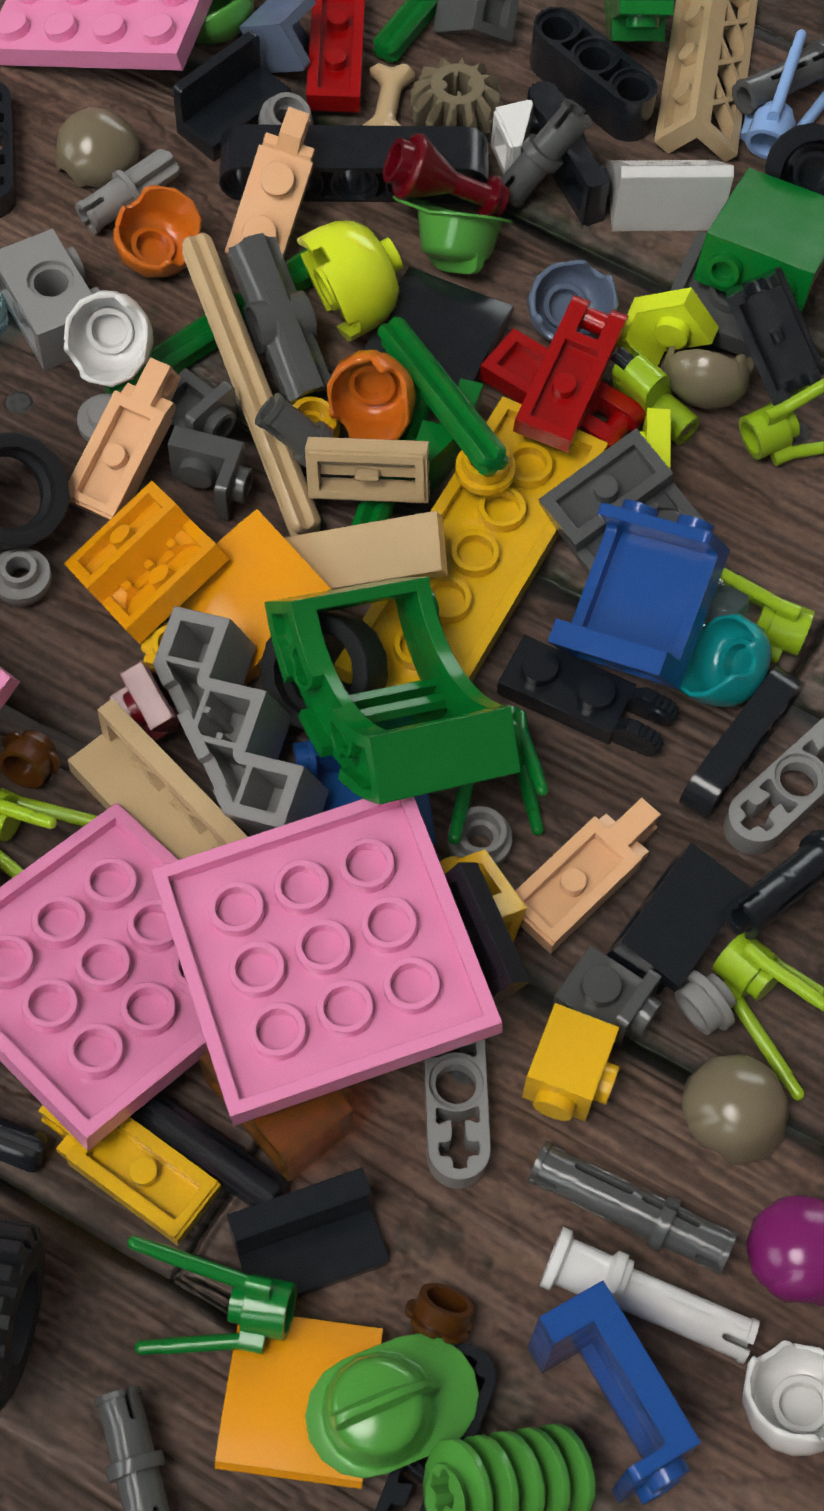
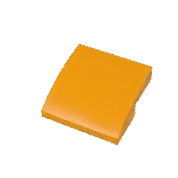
(146, 561)
(258, 571)
(268, 1399)

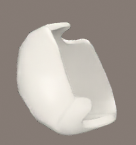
(108, 338)
(787, 1398)

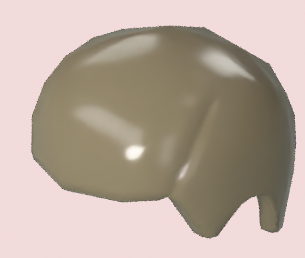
(95, 145)
(708, 377)
(736, 1108)

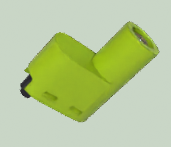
(651, 388)

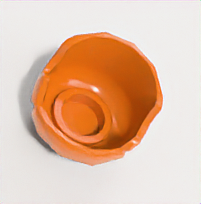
(152, 231)
(372, 395)

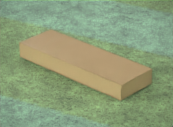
(376, 550)

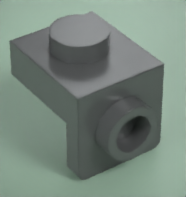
(203, 407)

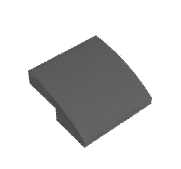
(620, 473)

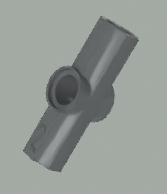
(279, 318)

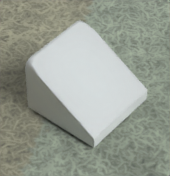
(509, 131)

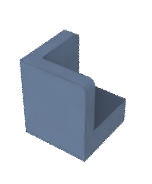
(281, 34)

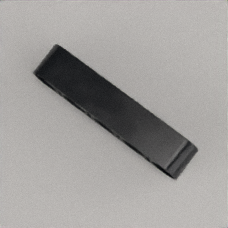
(352, 158)

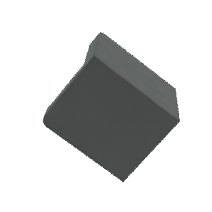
(482, 18)

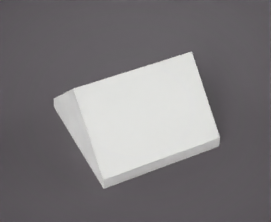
(667, 194)

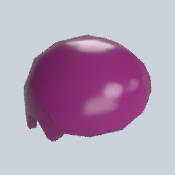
(788, 1249)

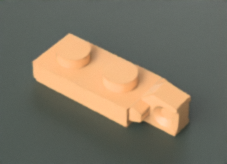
(276, 184)
(125, 442)
(585, 874)

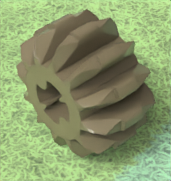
(456, 96)

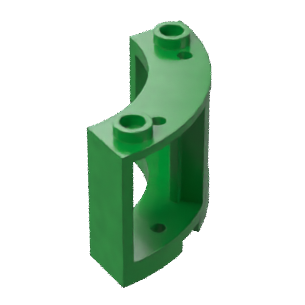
(398, 736)

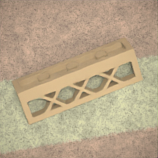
(691, 77)
(139, 776)

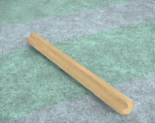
(249, 382)

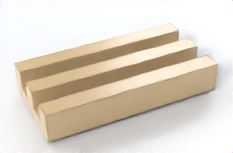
(368, 461)

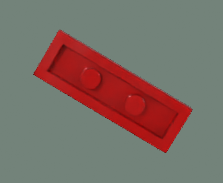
(335, 56)

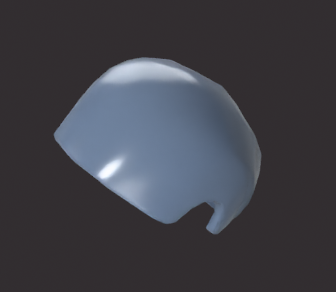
(556, 287)

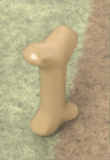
(391, 82)

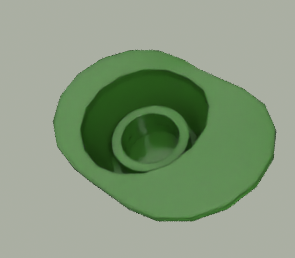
(455, 238)
(391, 1405)

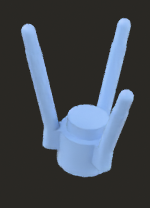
(775, 116)

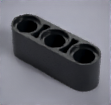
(593, 73)

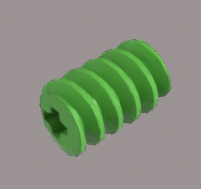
(511, 1472)

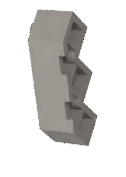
(231, 725)

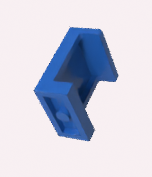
(645, 594)
(630, 1383)

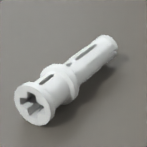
(581, 1266)

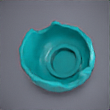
(727, 662)

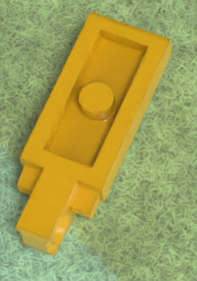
(142, 1175)

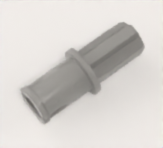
(105, 203)

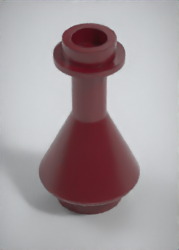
(421, 171)

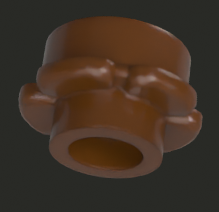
(28, 758)
(441, 1313)

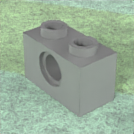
(40, 289)

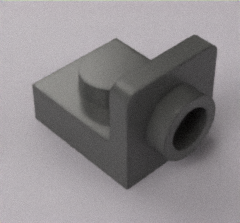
(212, 462)
(611, 994)

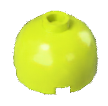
(352, 274)

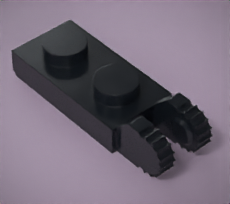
(580, 176)
(585, 697)

